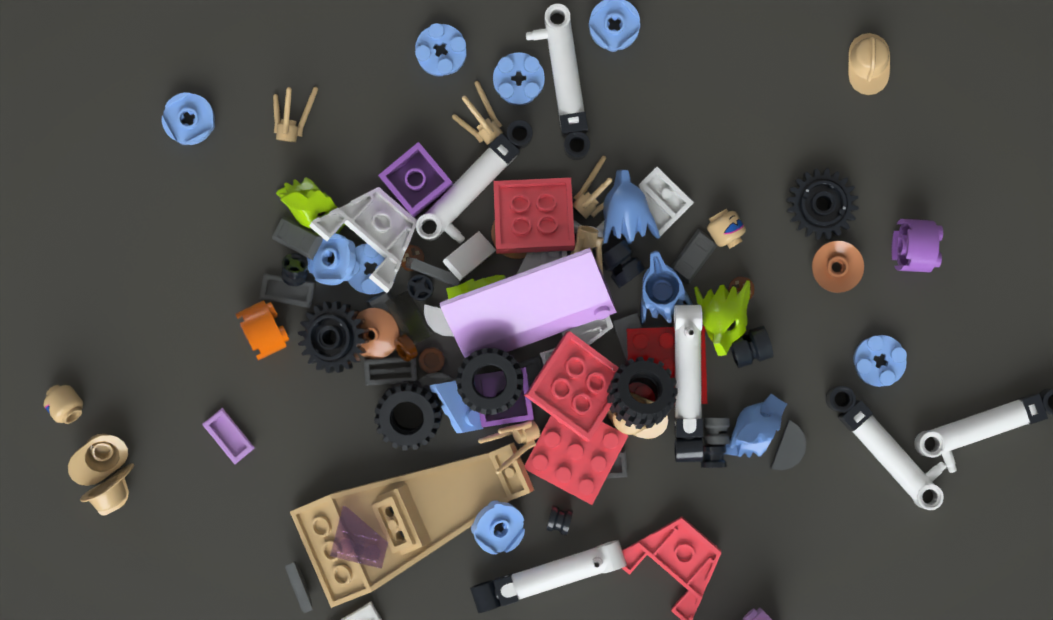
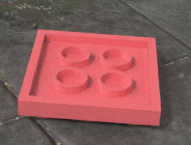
(533, 215)
(574, 386)
(574, 463)

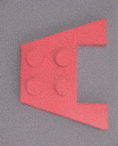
(684, 555)

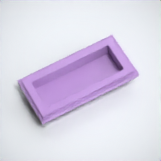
(228, 436)

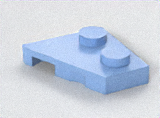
(460, 415)

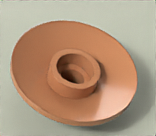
(851, 266)
(385, 331)

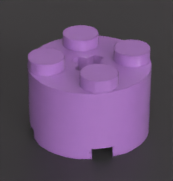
(917, 245)

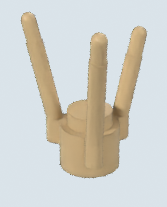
(287, 129)
(487, 130)
(587, 203)
(587, 238)
(522, 433)

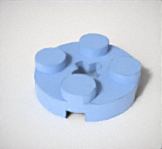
(437, 35)
(613, 39)
(508, 67)
(174, 113)
(343, 264)
(359, 280)
(866, 366)
(488, 518)

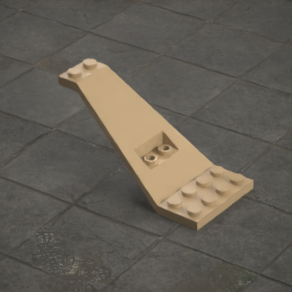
(427, 507)

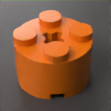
(262, 329)

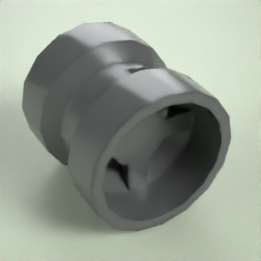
(716, 430)

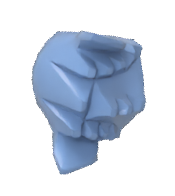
(627, 210)
(661, 290)
(756, 427)

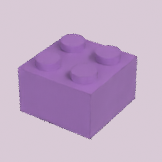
(415, 179)
(492, 385)

